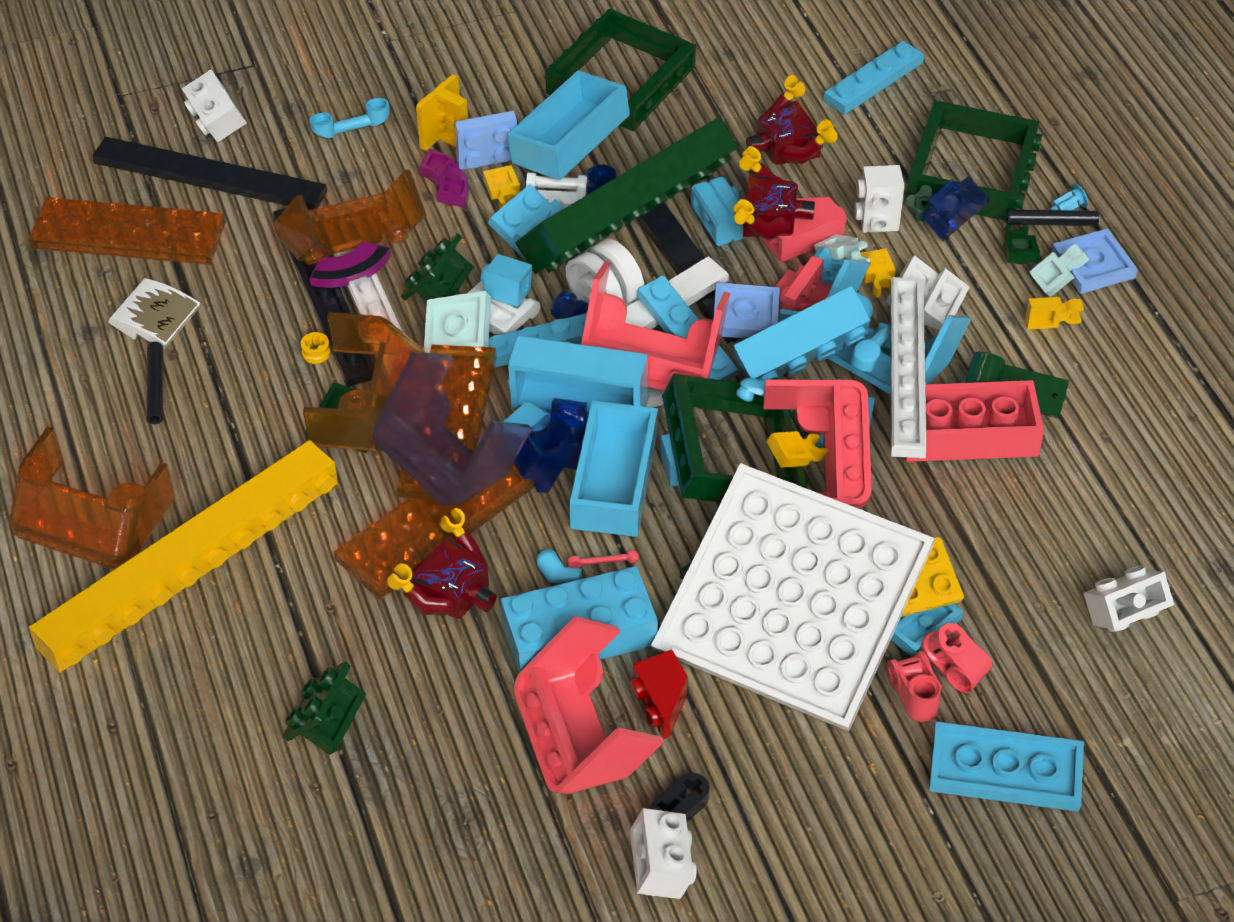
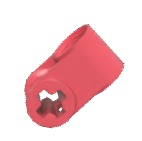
(959, 657)
(916, 686)

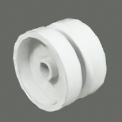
(623, 275)

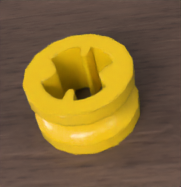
(317, 355)

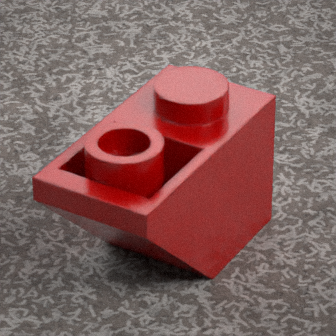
(662, 689)

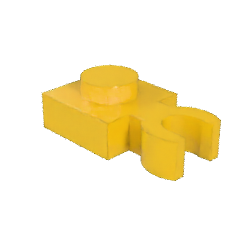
(501, 184)
(879, 271)
(1049, 311)
(794, 451)

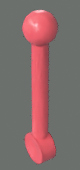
(575, 562)

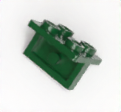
(440, 272)
(325, 709)

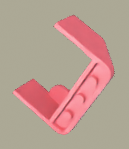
(666, 352)
(841, 414)
(562, 717)

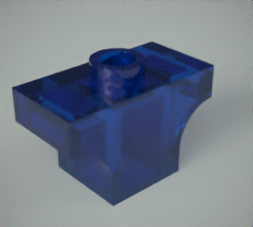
(954, 206)
(576, 418)
(546, 454)

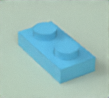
(914, 627)

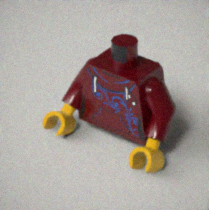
(787, 130)
(769, 202)
(450, 577)

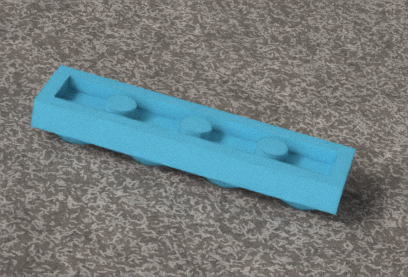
(873, 77)
(676, 319)
(560, 330)

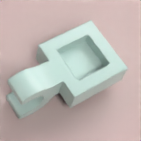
(843, 247)
(1055, 272)

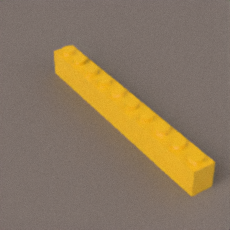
(183, 556)

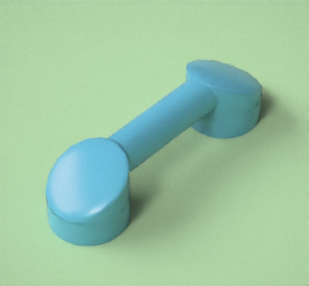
(377, 112)
(868, 350)

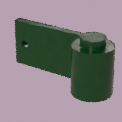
(992, 368)

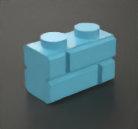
(714, 207)

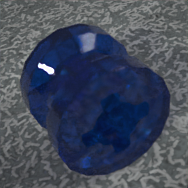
(599, 176)
(567, 305)

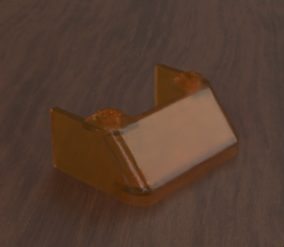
(346, 224)
(358, 410)
(80, 522)

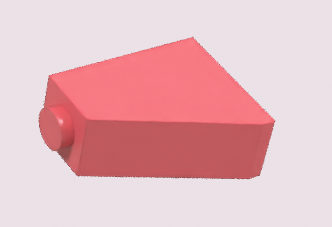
(827, 221)

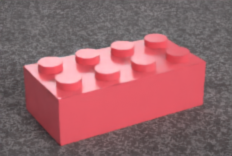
(982, 421)

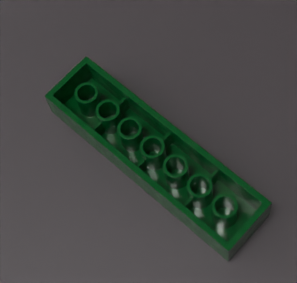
(627, 197)

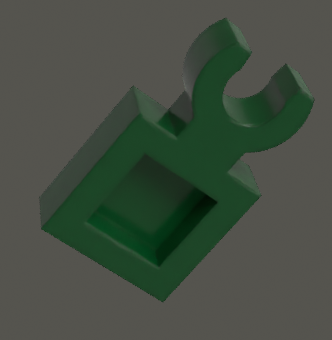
(1020, 246)

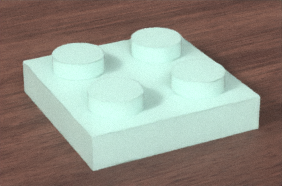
(458, 320)

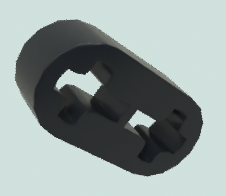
(674, 796)

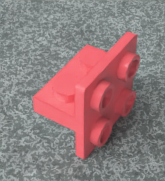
(803, 287)

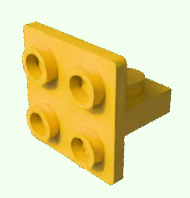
(439, 113)
(936, 583)

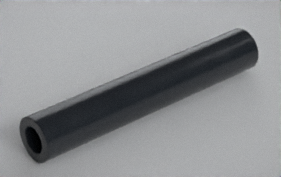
(1052, 217)
(154, 401)

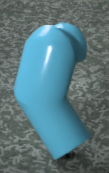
(749, 388)
(554, 569)

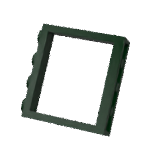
(677, 53)
(982, 124)
(690, 391)

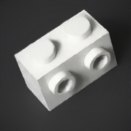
(213, 105)
(880, 198)
(1128, 598)
(662, 853)

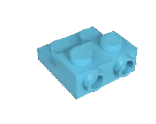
(522, 215)

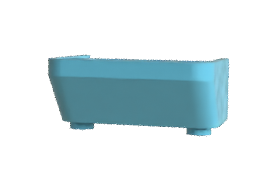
(937, 350)

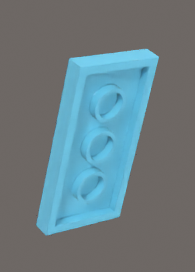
(1007, 766)

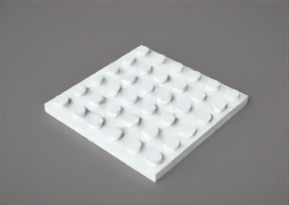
(794, 596)

